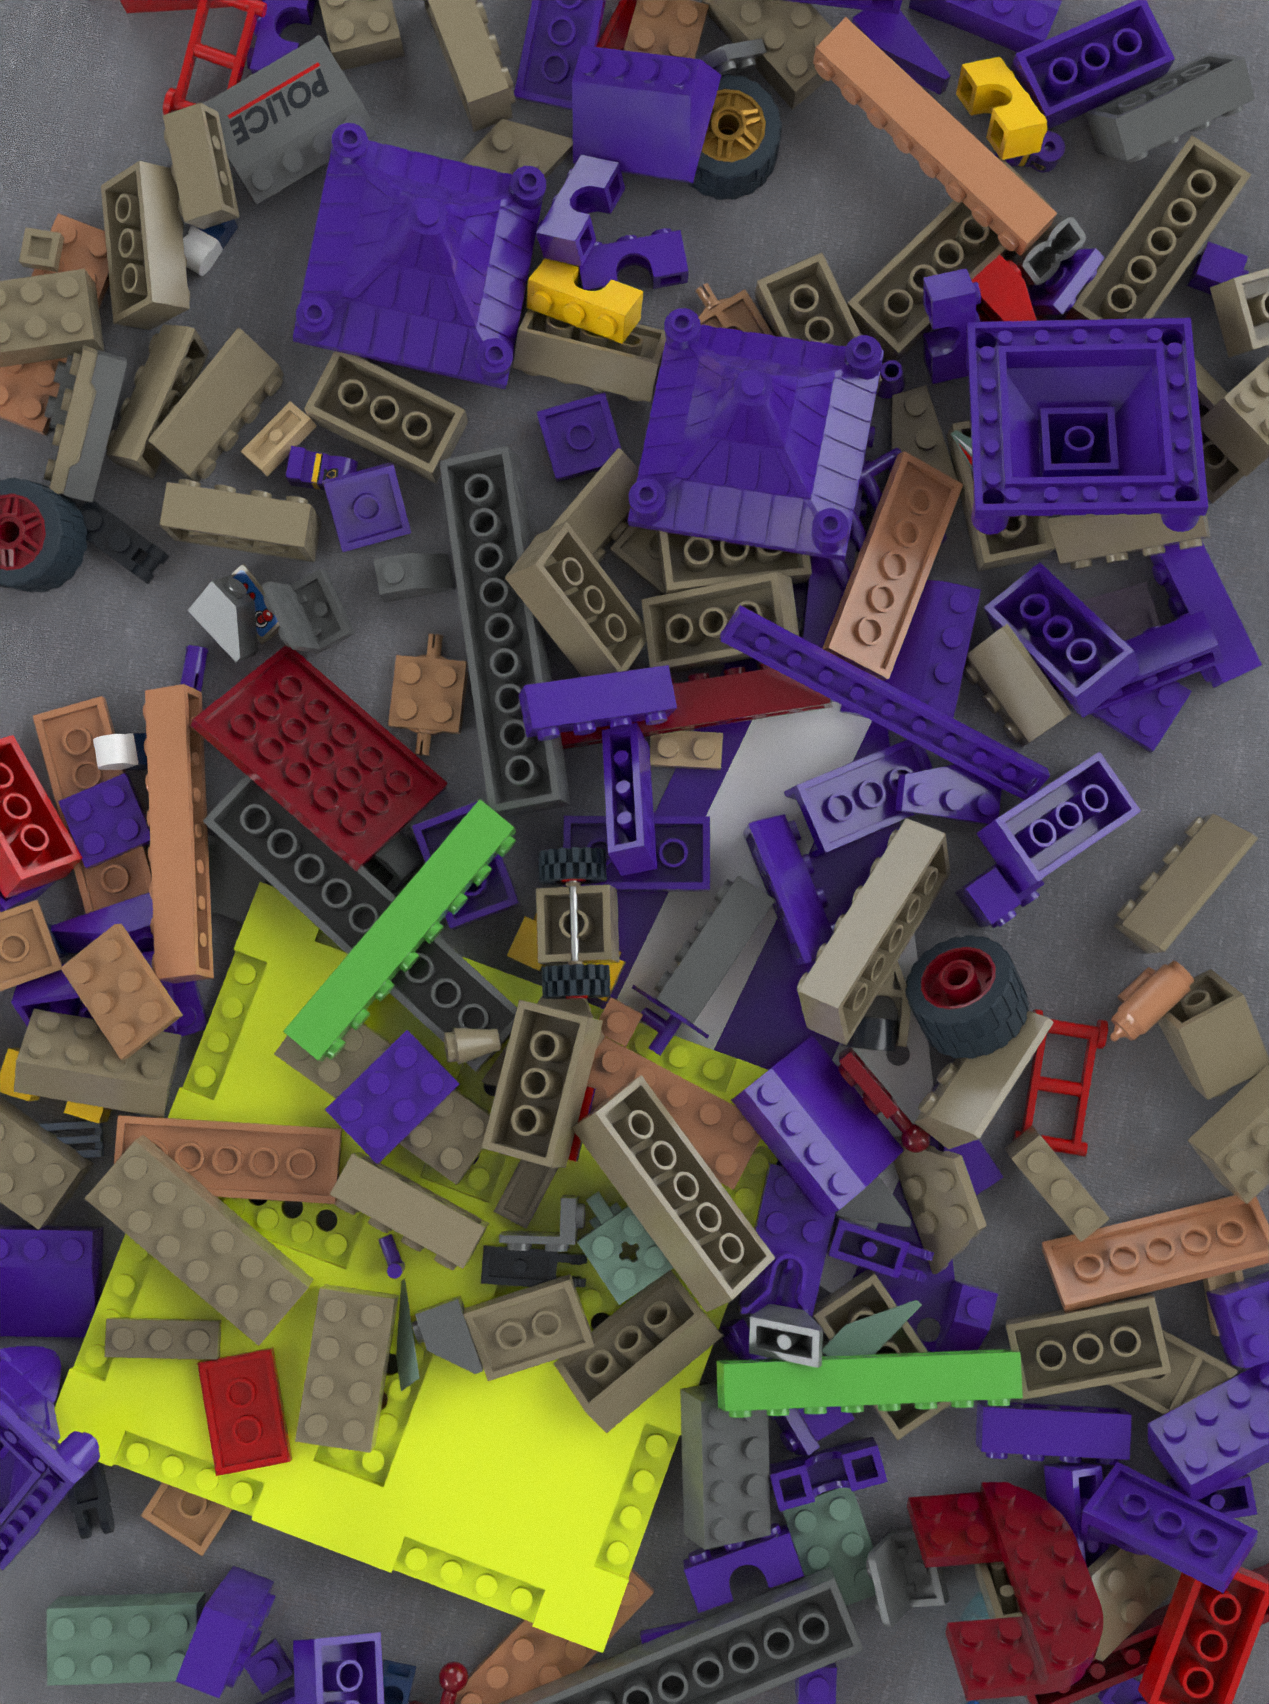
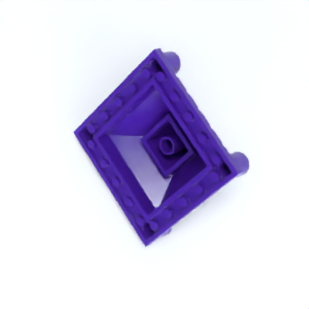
(419, 259)
(1085, 420)
(756, 438)
(33, 1464)

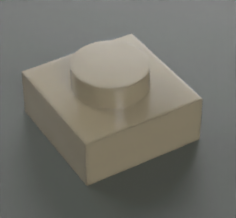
(41, 249)

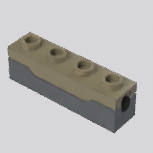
(87, 423)

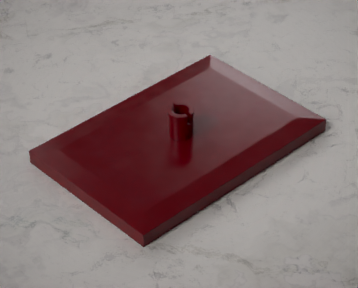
(320, 756)

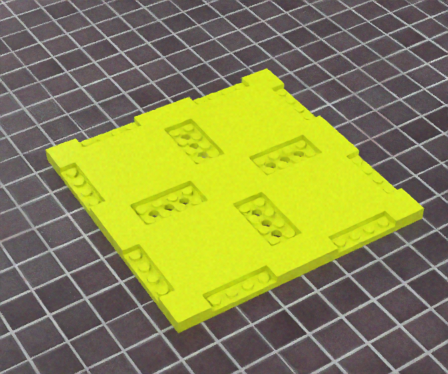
(470, 1478)

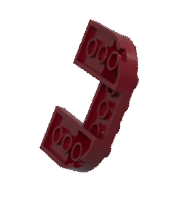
(1050, 1579)

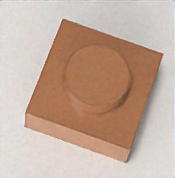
(619, 1021)

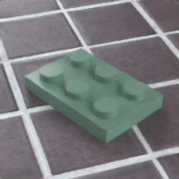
(835, 1537)

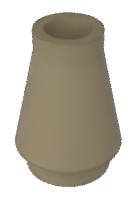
(469, 1043)

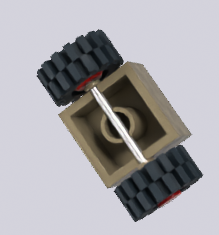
(576, 924)

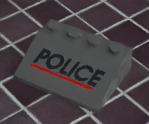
(284, 118)

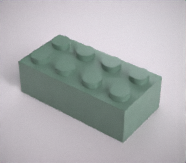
(120, 1637)

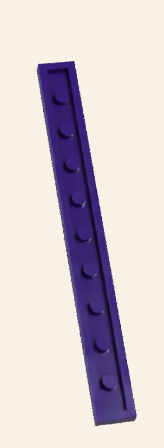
(883, 703)

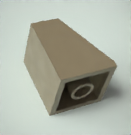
(1214, 1036)

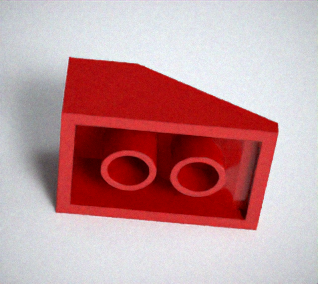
(1003, 293)

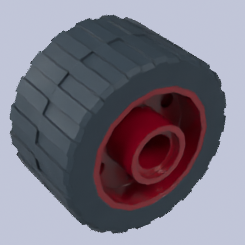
(38, 536)
(967, 996)

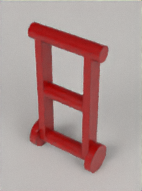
(176, 98)
(1096, 1038)

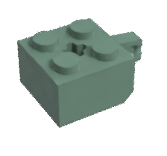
(603, 1246)

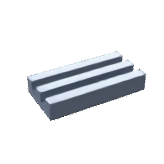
(97, 1138)

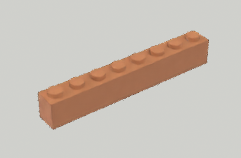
(932, 137)
(178, 836)

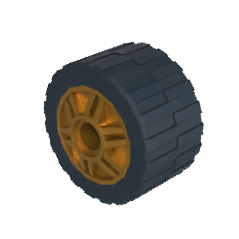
(739, 140)

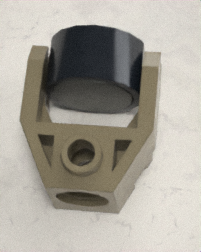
(886, 1033)

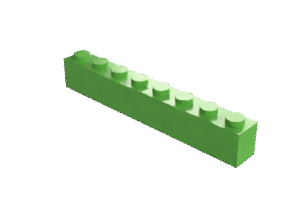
(401, 931)
(870, 1380)

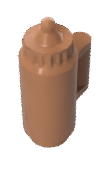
(1149, 999)

